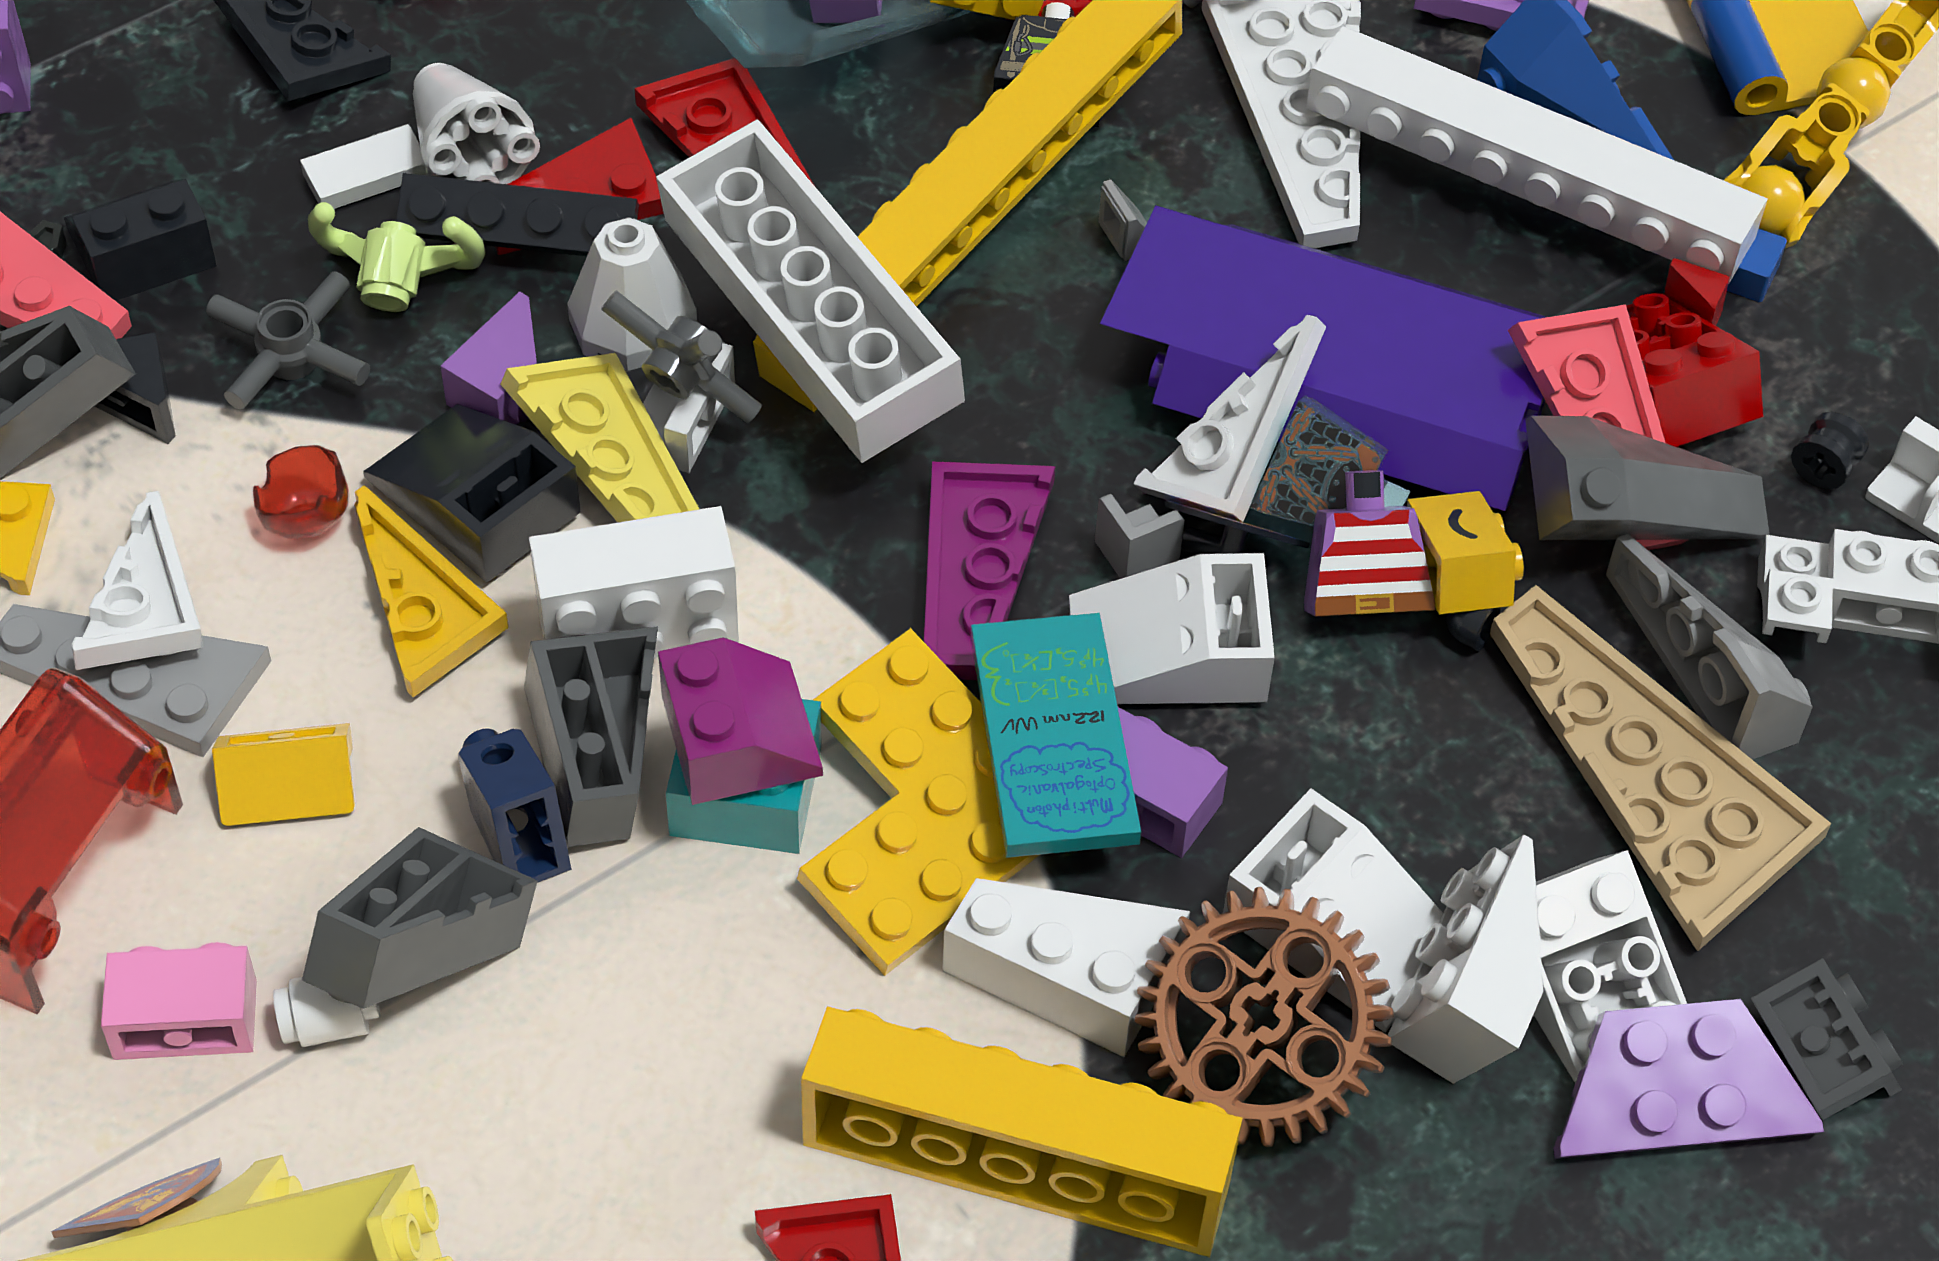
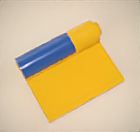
(1776, 49)

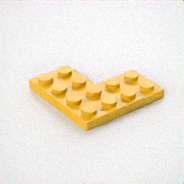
(918, 854)

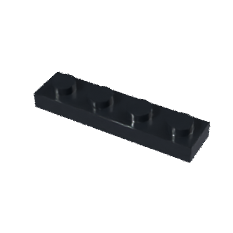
(510, 213)

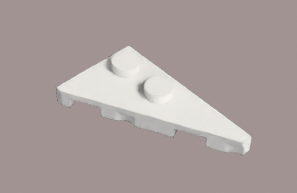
(1233, 442)
(144, 598)

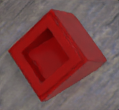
(1697, 289)

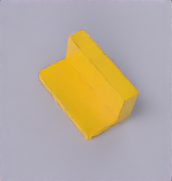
(284, 774)

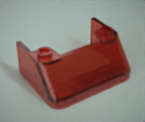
(61, 776)

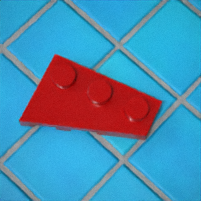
(604, 165)

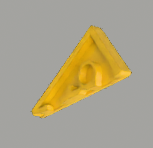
(428, 603)

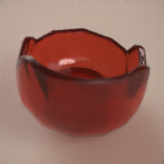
(302, 492)

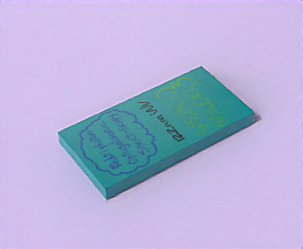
(1054, 735)

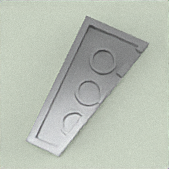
(173, 696)

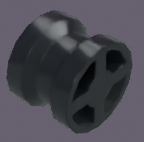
(1830, 450)

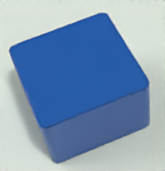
(1758, 266)

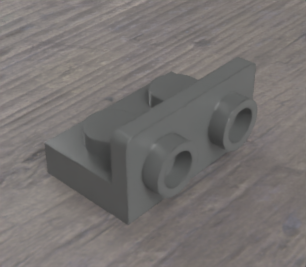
(1825, 1040)

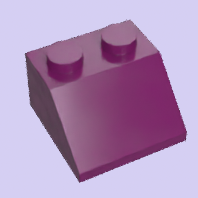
(735, 719)

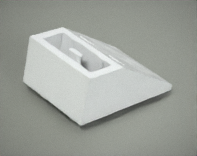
(1187, 630)
(1342, 864)
(1597, 953)
(1475, 969)

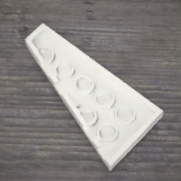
(1270, 64)

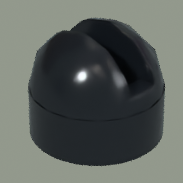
(1472, 627)

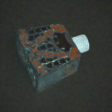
(1312, 465)

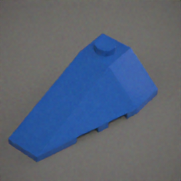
(1548, 62)

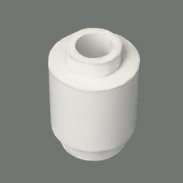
(317, 1018)

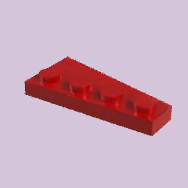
(709, 106)

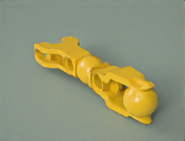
(1847, 99)

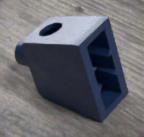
(505, 775)

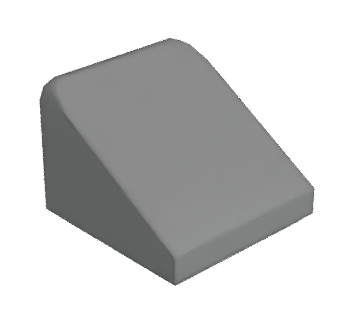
(1120, 219)

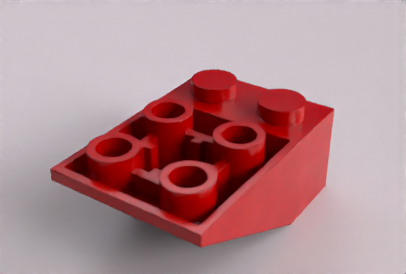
(1694, 370)

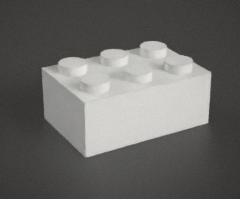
(639, 575)

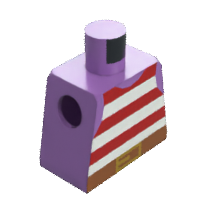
(1367, 555)

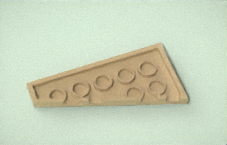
(1679, 792)

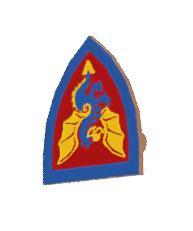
(145, 1203)

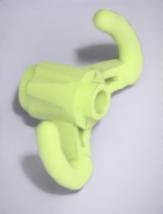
(394, 256)

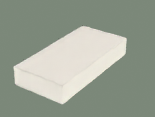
(363, 167)

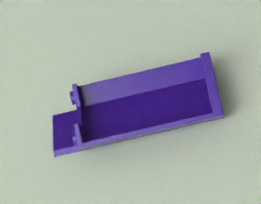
(1397, 358)

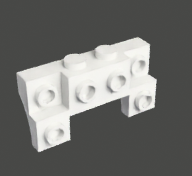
(1851, 585)

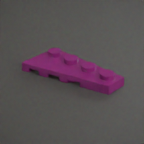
(978, 550)

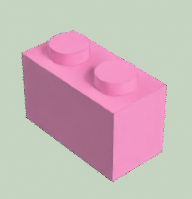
(179, 1001)

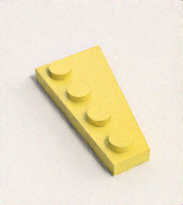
(605, 431)

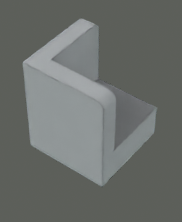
(1137, 539)

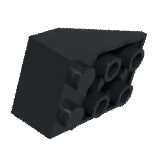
(479, 487)

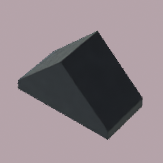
(145, 396)

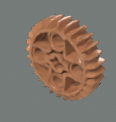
(1283, 987)

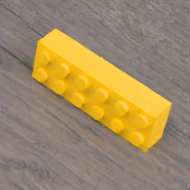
(1019, 1129)

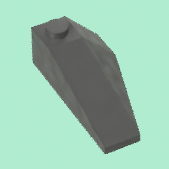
(1615, 483)

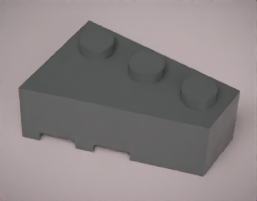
(53, 376)
(591, 726)
(416, 920)

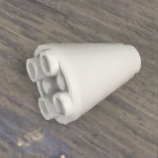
(470, 128)

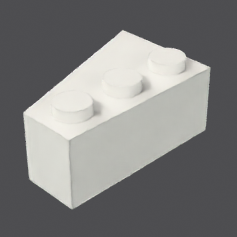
(1061, 955)

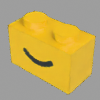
(1467, 552)

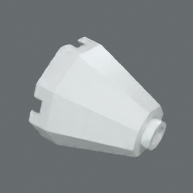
(637, 265)

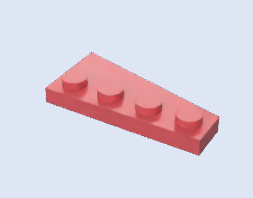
(40, 282)
(1592, 369)

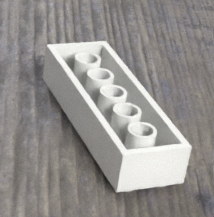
(811, 290)

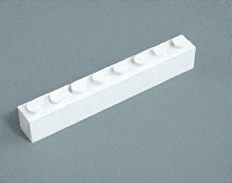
(1535, 153)

